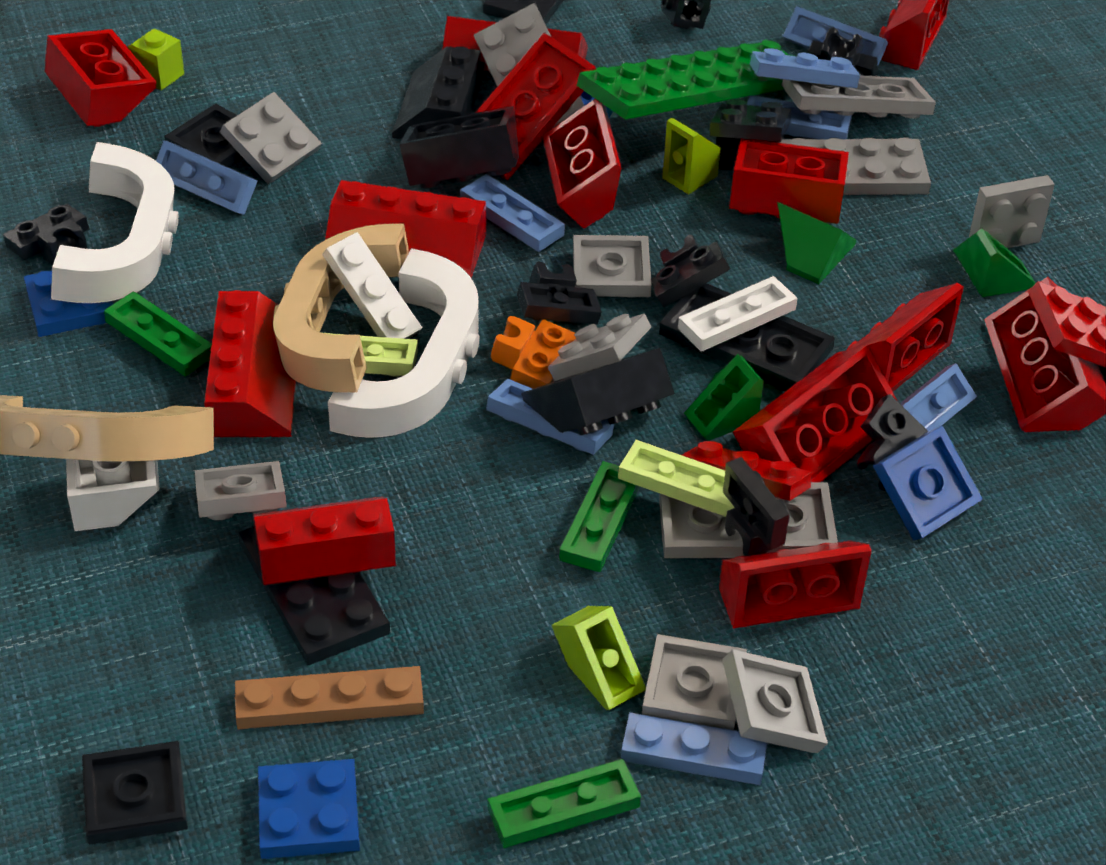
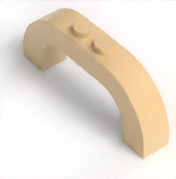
(318, 358)
(104, 435)

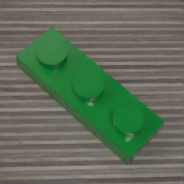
(158, 333)
(598, 519)
(563, 803)

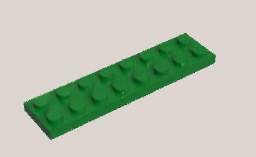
(679, 81)

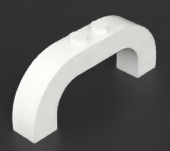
(116, 271)
(418, 396)

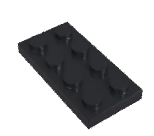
(777, 351)
(322, 612)

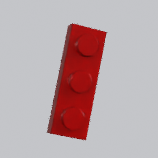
(779, 477)

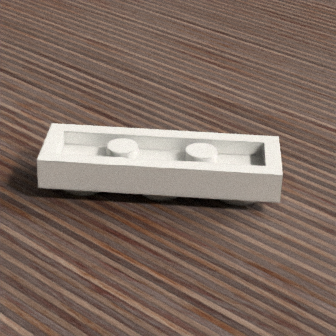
(371, 288)
(737, 313)

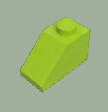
(160, 56)
(688, 157)
(599, 654)

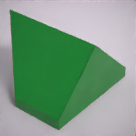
(812, 245)
(992, 265)
(727, 401)

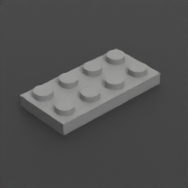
(510, 40)
(873, 95)
(878, 164)
(702, 533)

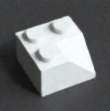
(108, 491)

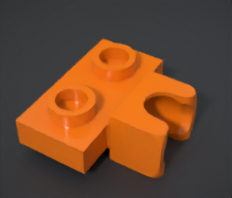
(529, 350)

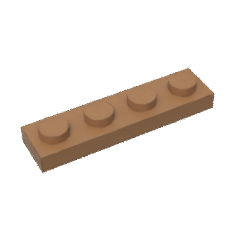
(328, 697)

